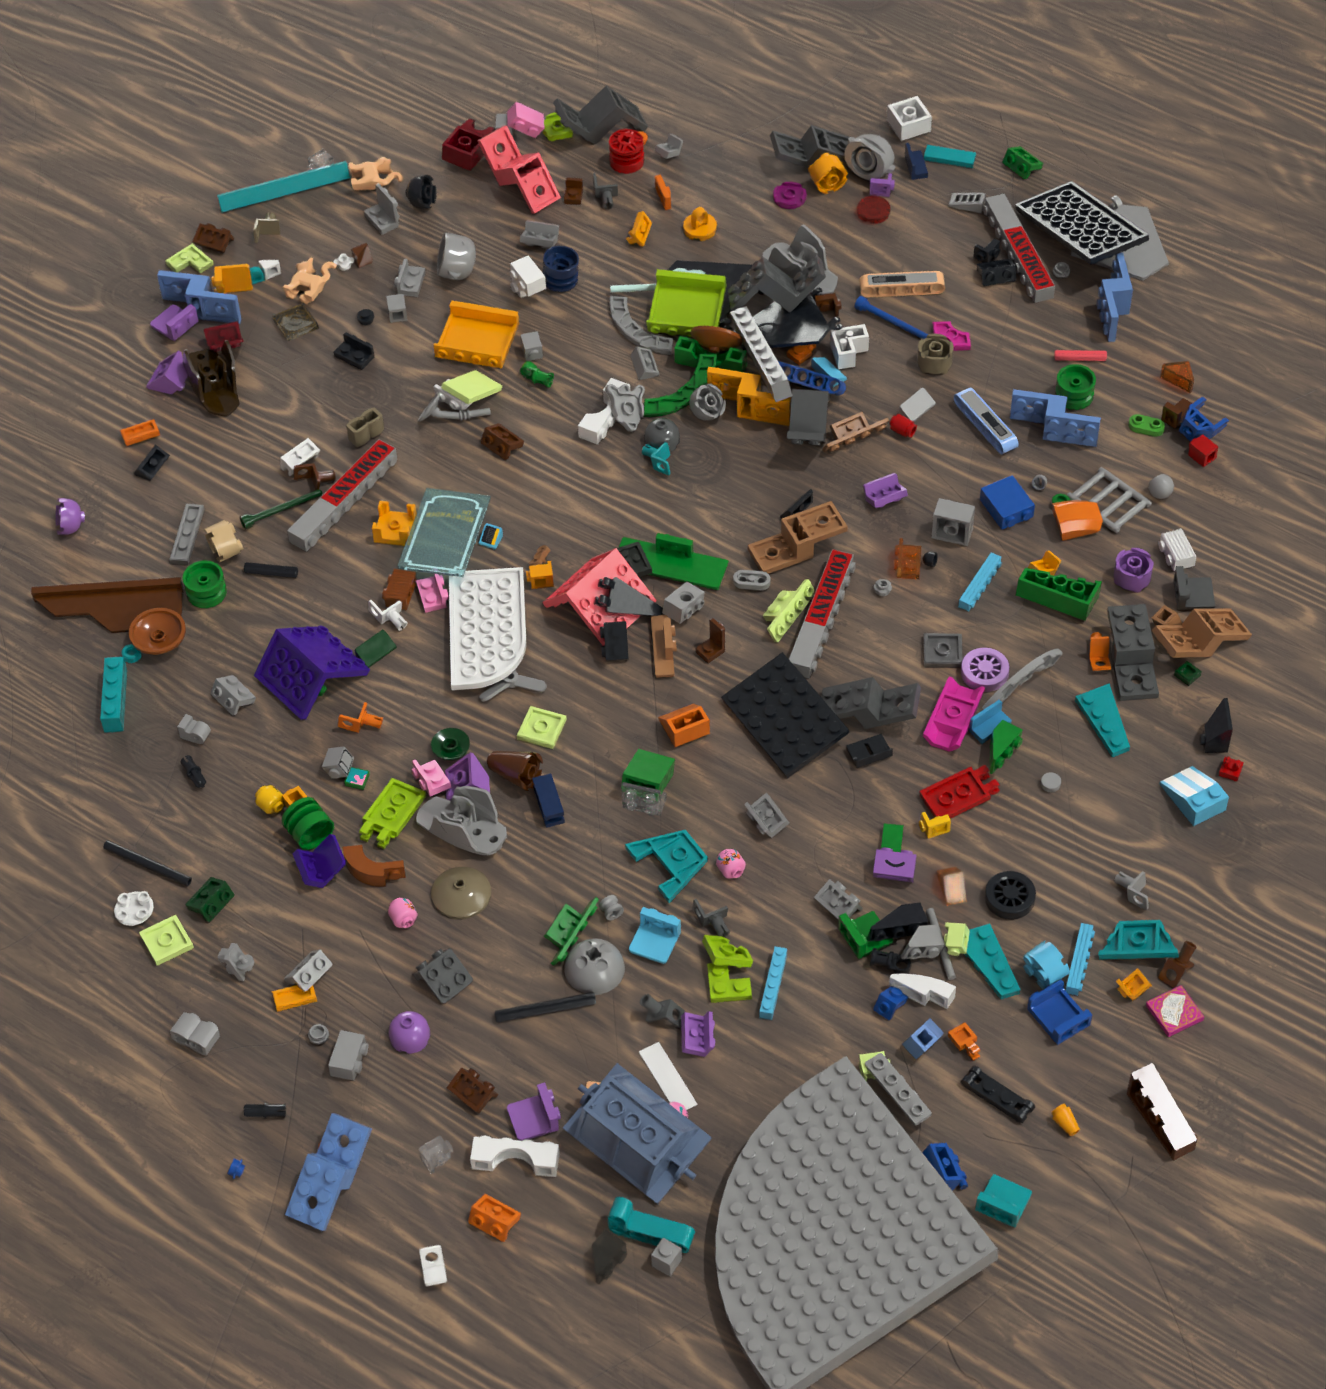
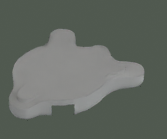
(626, 405)

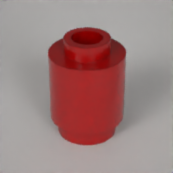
(903, 425)

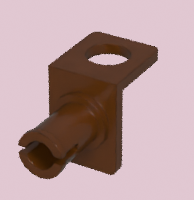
(317, 477)
(1178, 964)

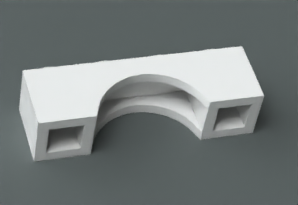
(595, 426)
(489, 1152)

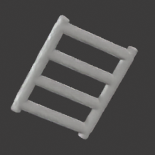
(1115, 482)

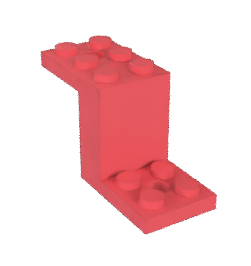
(513, 168)

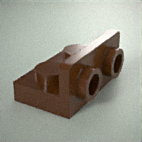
(212, 238)
(500, 440)
(471, 1089)

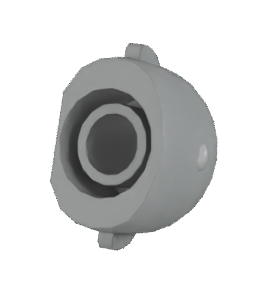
(869, 156)
(455, 257)

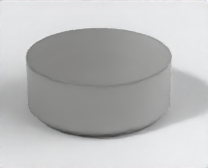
(1051, 782)

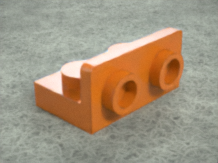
(493, 1217)

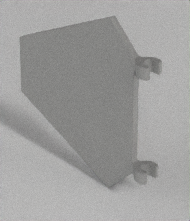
(1143, 259)

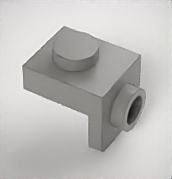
(670, 148)

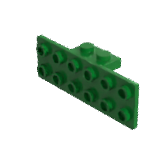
(675, 560)

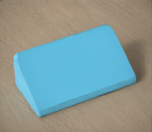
(824, 366)

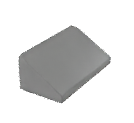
(644, 363)
(917, 405)

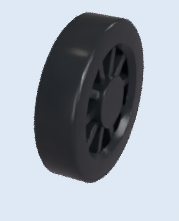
(1010, 895)

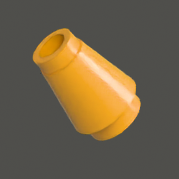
(1065, 1119)

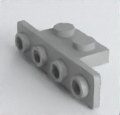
(898, 1089)

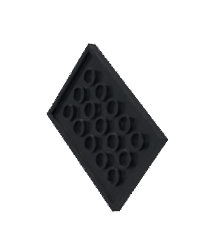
(785, 715)

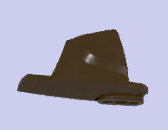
(217, 385)

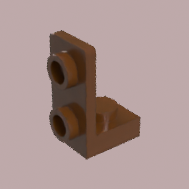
(1173, 414)
(715, 644)

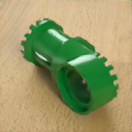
(536, 374)

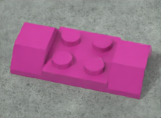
(952, 715)

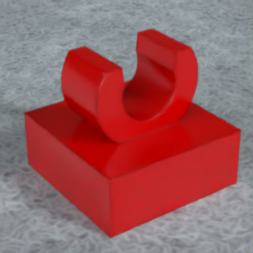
(1231, 768)

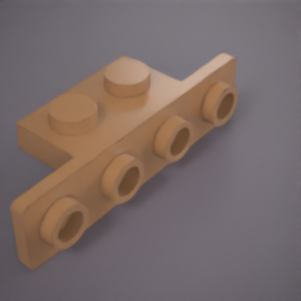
(851, 428)
(663, 645)

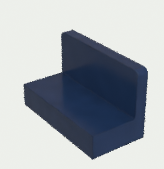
(915, 163)

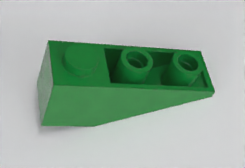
(1002, 744)

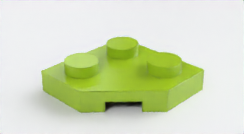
(723, 953)

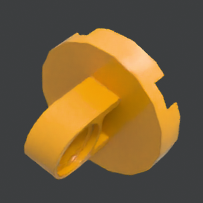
(700, 225)

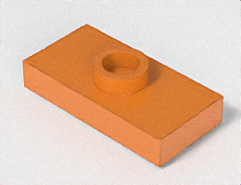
(663, 192)
(140, 432)

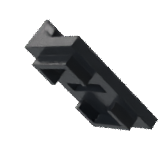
(877, 746)

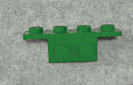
(566, 926)

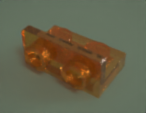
(908, 560)

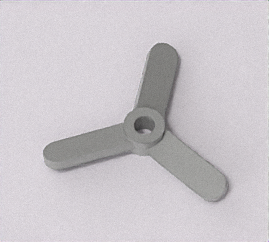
(512, 681)

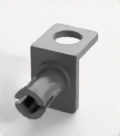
(605, 192)
(714, 918)
(661, 1010)

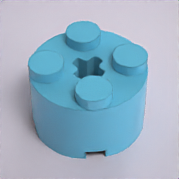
(1045, 964)

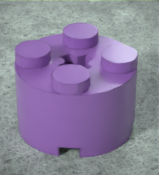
(1133, 569)

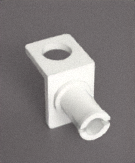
(390, 613)

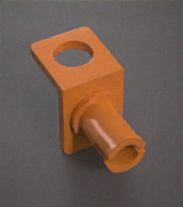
(1099, 651)
(364, 718)

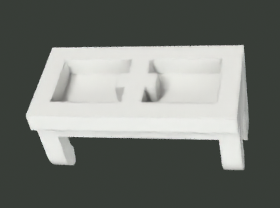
(299, 455)

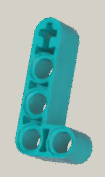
(646, 1227)

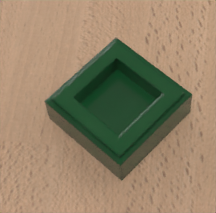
(1187, 673)

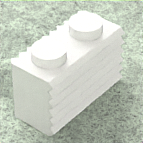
(1177, 549)

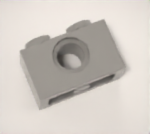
(683, 602)

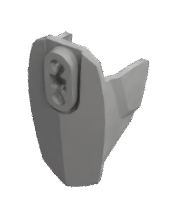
(794, 257)
(464, 817)

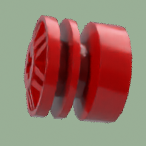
(626, 151)

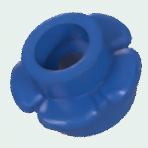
(236, 1168)

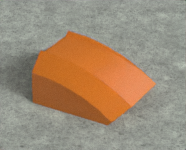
(1077, 518)

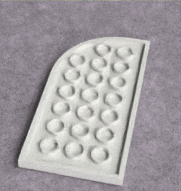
(486, 626)

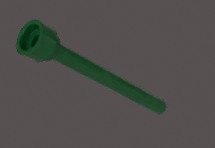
(249, 520)

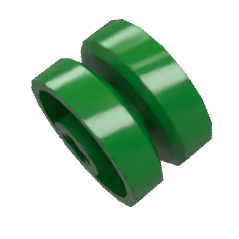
(1077, 384)
(204, 584)

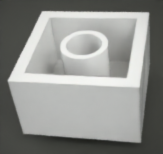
(909, 118)

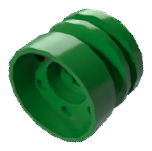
(307, 823)

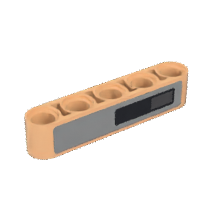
(902, 284)

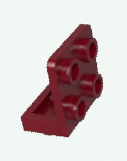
(217, 335)

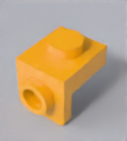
(1048, 563)
(1133, 985)

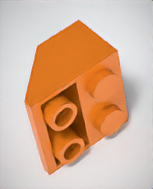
(685, 724)

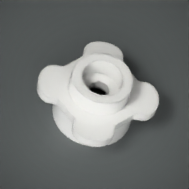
(344, 262)

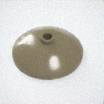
(463, 900)

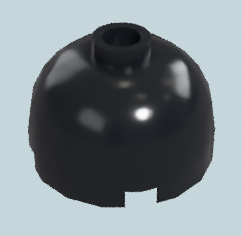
(421, 191)

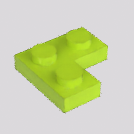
(725, 989)

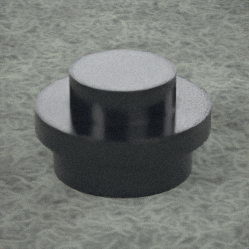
(365, 316)

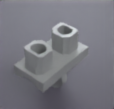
(236, 961)

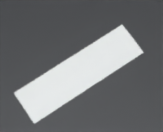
(667, 1075)

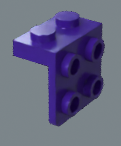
(322, 864)

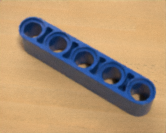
(811, 379)

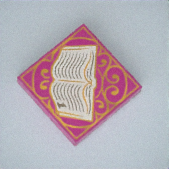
(1174, 1011)

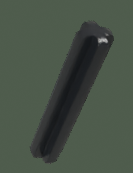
(269, 569)

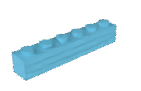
(980, 581)
(1079, 959)
(773, 983)

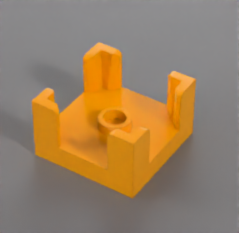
(393, 526)

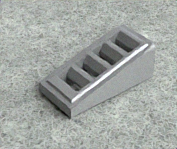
(973, 201)

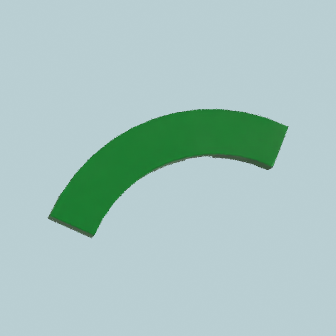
(669, 404)

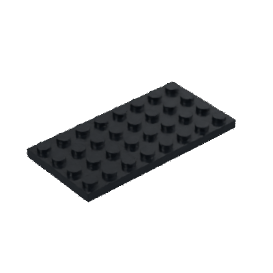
(1082, 222)

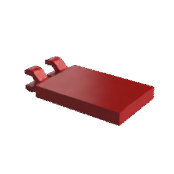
(959, 792)

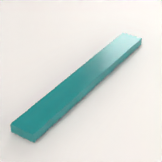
(283, 186)

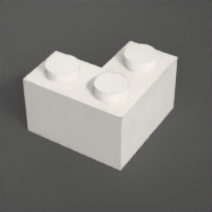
(526, 277)
(847, 343)

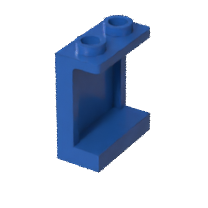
(1058, 1012)

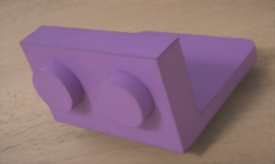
(175, 321)
(534, 1115)

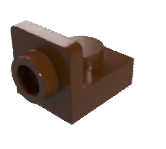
(573, 191)
(828, 302)

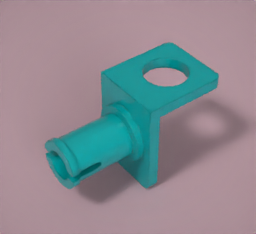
(658, 457)

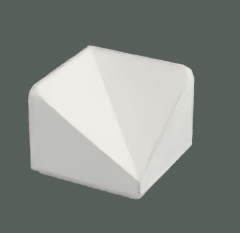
(270, 268)

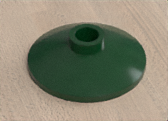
(450, 738)

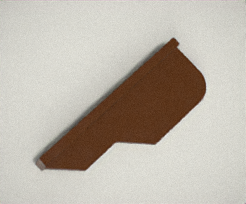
(111, 603)

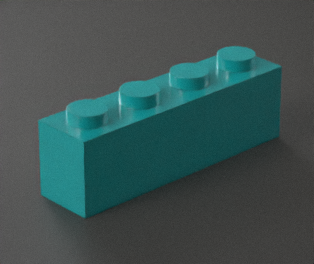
(113, 694)

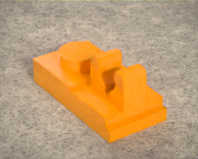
(640, 229)

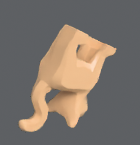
(369, 174)
(305, 281)

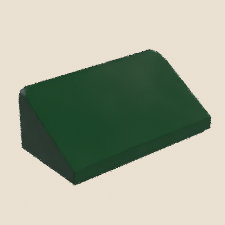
(375, 648)

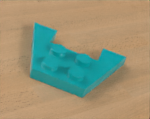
(677, 854)

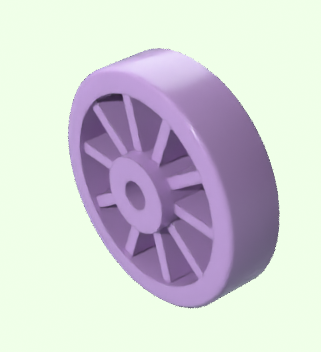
(985, 672)

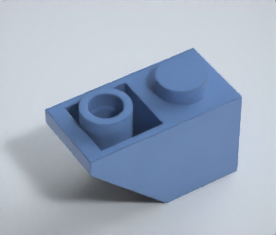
(923, 1038)

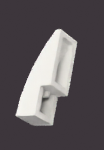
(924, 988)

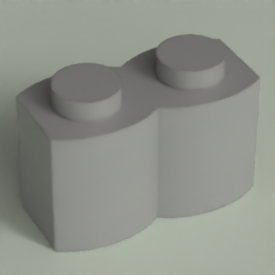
(195, 1033)

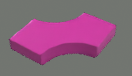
(960, 339)

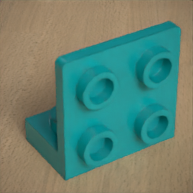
(1003, 1200)

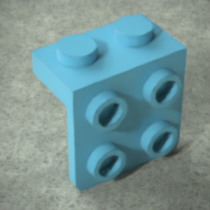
(655, 935)

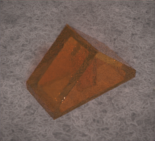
(1178, 374)
(952, 885)

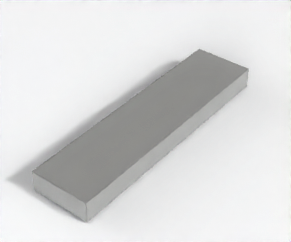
(187, 534)

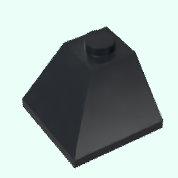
(1218, 730)

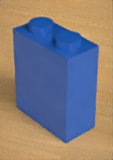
(1007, 502)

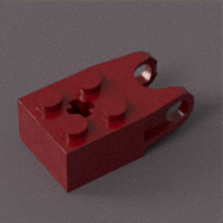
(463, 147)

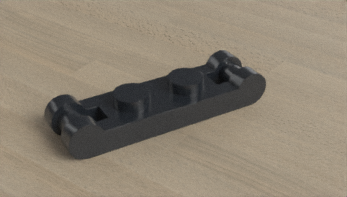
(997, 1094)

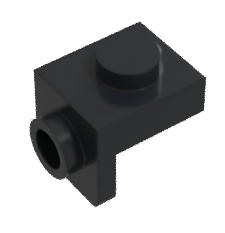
(988, 253)

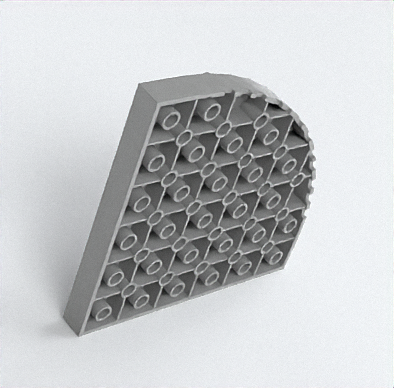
(835, 1231)

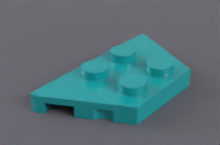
(1139, 940)

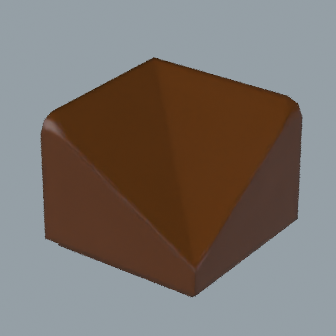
(361, 255)

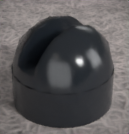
(930, 559)

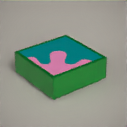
(357, 778)

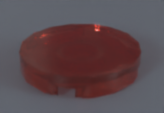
(873, 209)

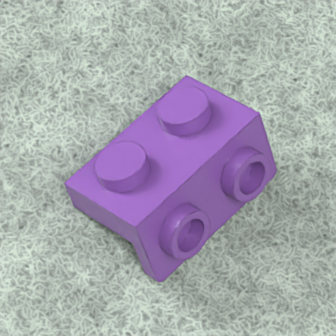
(884, 491)
(697, 1033)

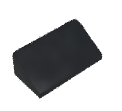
(151, 463)
(799, 505)

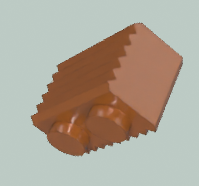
(400, 587)

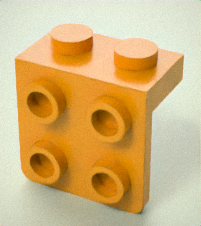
(232, 278)

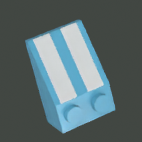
(1195, 794)

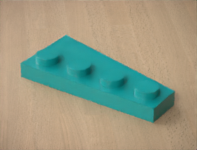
(1103, 715)

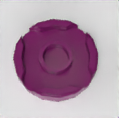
(789, 195)

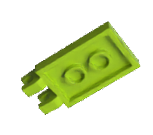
(391, 811)

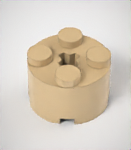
(222, 540)

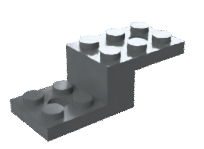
(810, 147)
(1132, 652)
(871, 703)

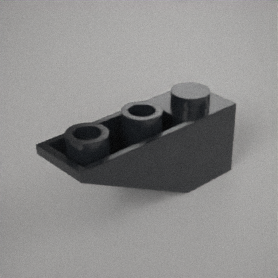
(899, 923)

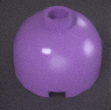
(68, 516)
(409, 1032)

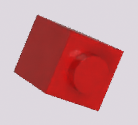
(1203, 450)

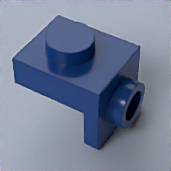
(889, 1001)

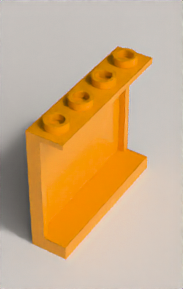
(477, 334)

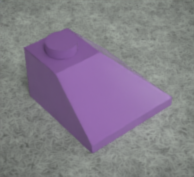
(169, 375)
(466, 773)

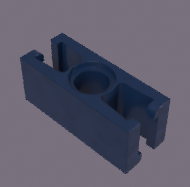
(548, 800)

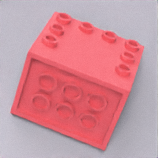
(583, 588)

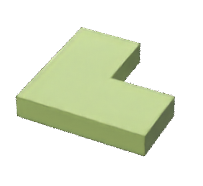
(189, 256)

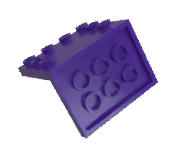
(301, 662)

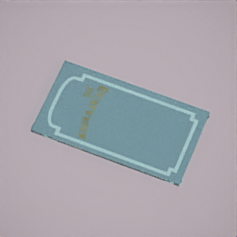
(444, 532)

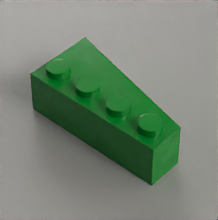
(1059, 592)

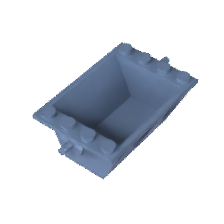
(637, 1133)

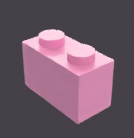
(525, 120)

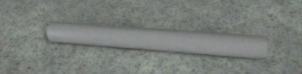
(944, 955)

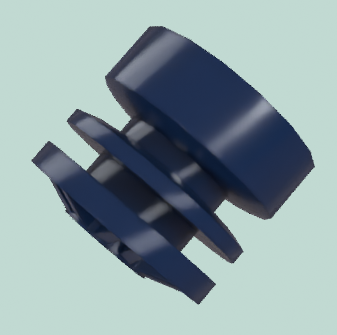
(560, 268)

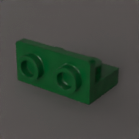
(210, 898)

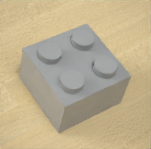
(953, 522)

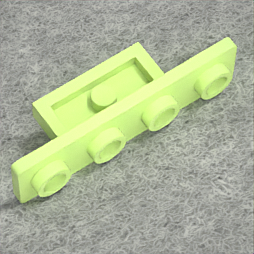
(787, 608)

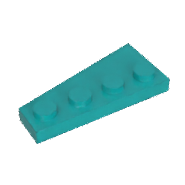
(990, 960)

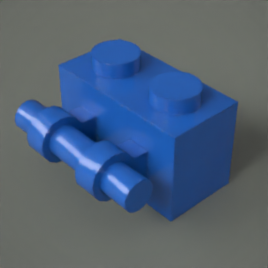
(946, 1164)

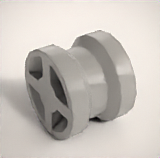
(611, 907)

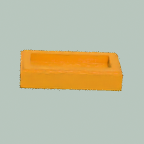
(293, 997)

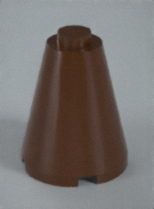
(516, 767)

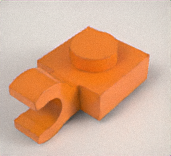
(800, 353)
(965, 1038)

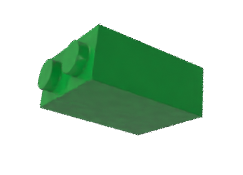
(649, 770)

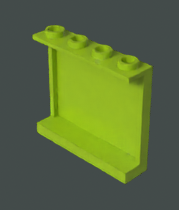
(685, 302)

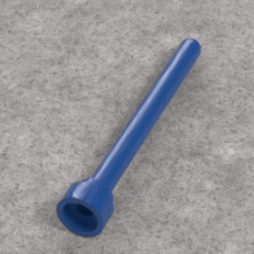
(863, 304)

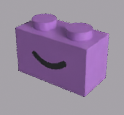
(894, 865)

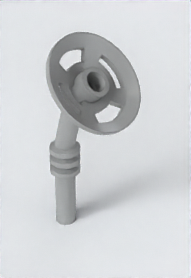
(433, 410)

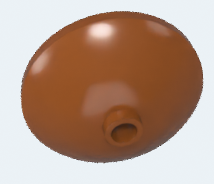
(716, 338)
(157, 631)

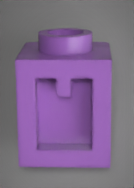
(882, 187)

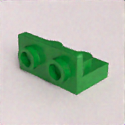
(1021, 161)

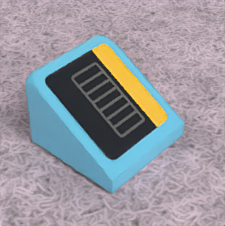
(491, 536)

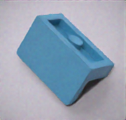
(985, 721)

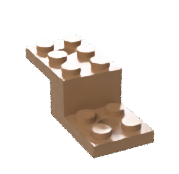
(797, 538)
(1201, 633)

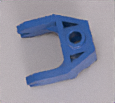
(1205, 426)

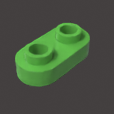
(1146, 425)

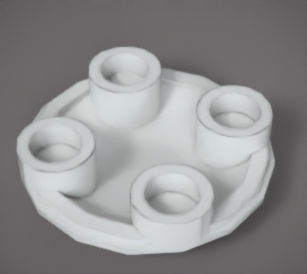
(133, 908)

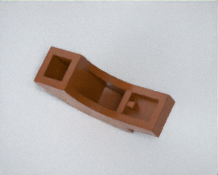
(371, 872)

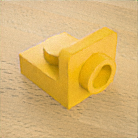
(935, 826)

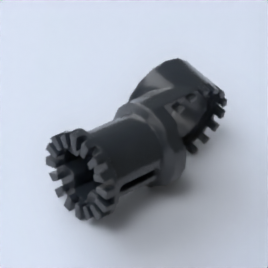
(889, 960)

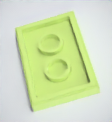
(471, 387)

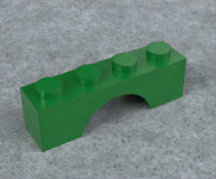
(688, 351)

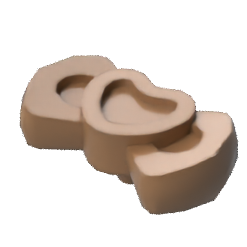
(539, 557)

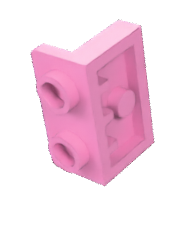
(432, 593)
(430, 777)

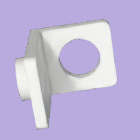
(433, 1271)

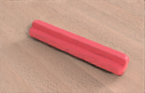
(1080, 355)

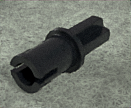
(193, 772)
(264, 1110)

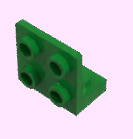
(857, 931)

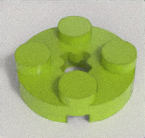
(555, 133)

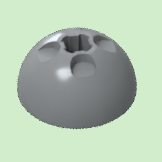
(594, 966)

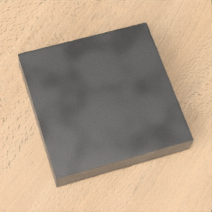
(942, 650)

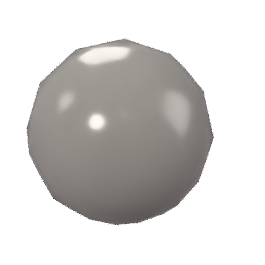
(1161, 486)

